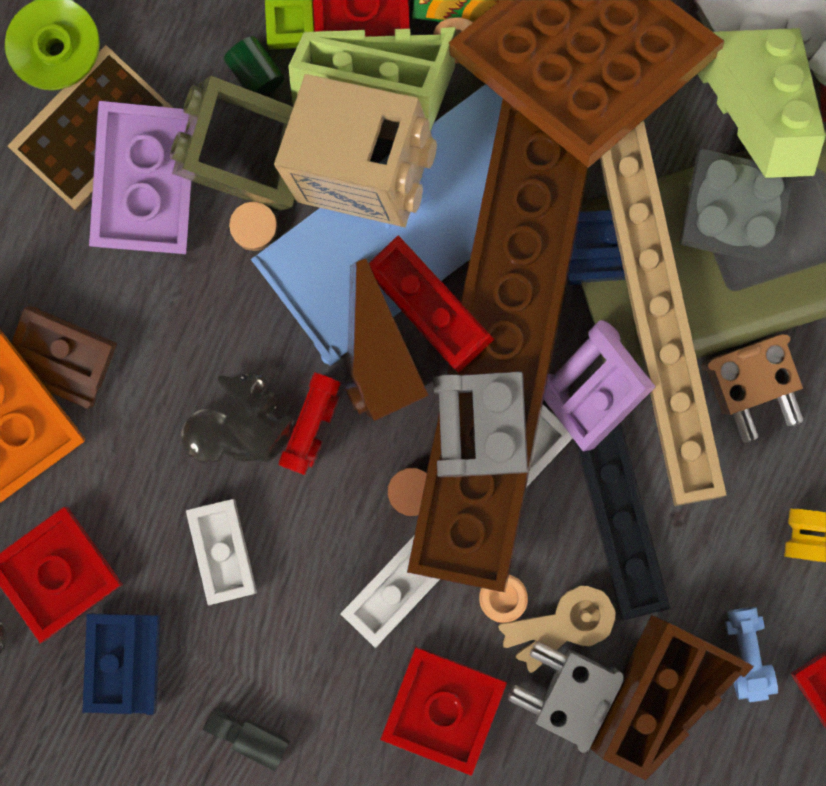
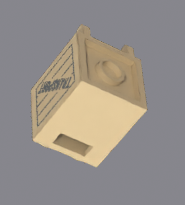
(332, 143)

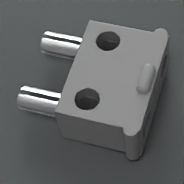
(582, 698)

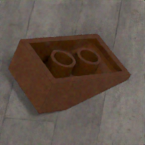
(377, 356)

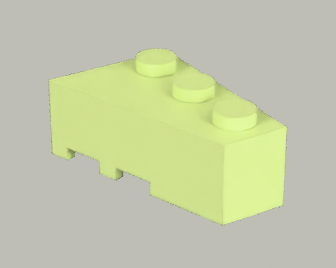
(771, 98)

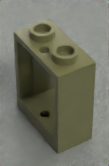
(188, 145)

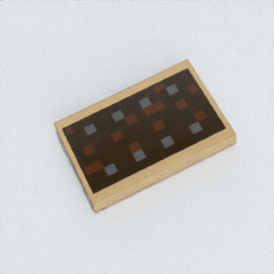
(63, 135)

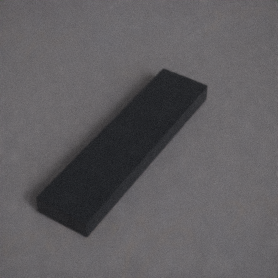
(623, 527)

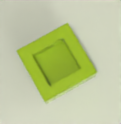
(287, 22)

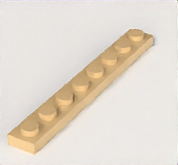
(661, 321)

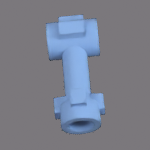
(761, 679)

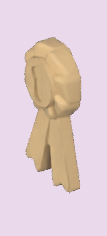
(581, 617)

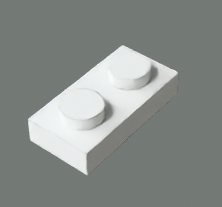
(221, 551)

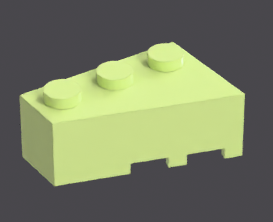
(396, 64)

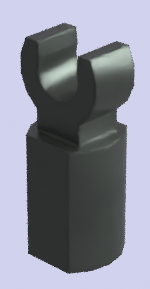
(248, 738)

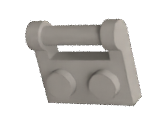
(497, 424)

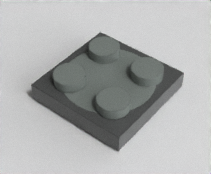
(735, 208)

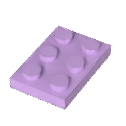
(134, 191)

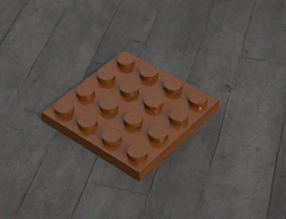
(585, 65)

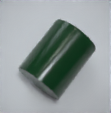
(253, 66)

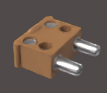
(753, 374)

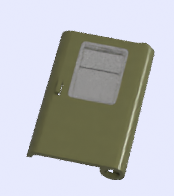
(724, 295)

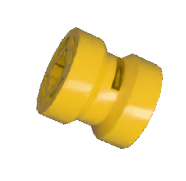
(806, 546)

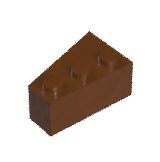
(663, 694)

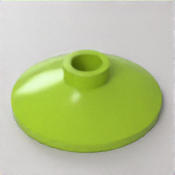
(38, 29)

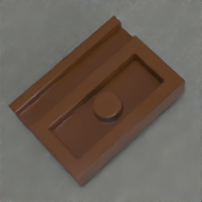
(63, 355)

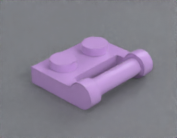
(605, 396)

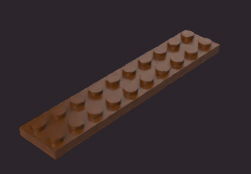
(517, 295)

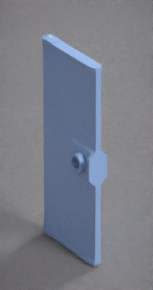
(314, 258)

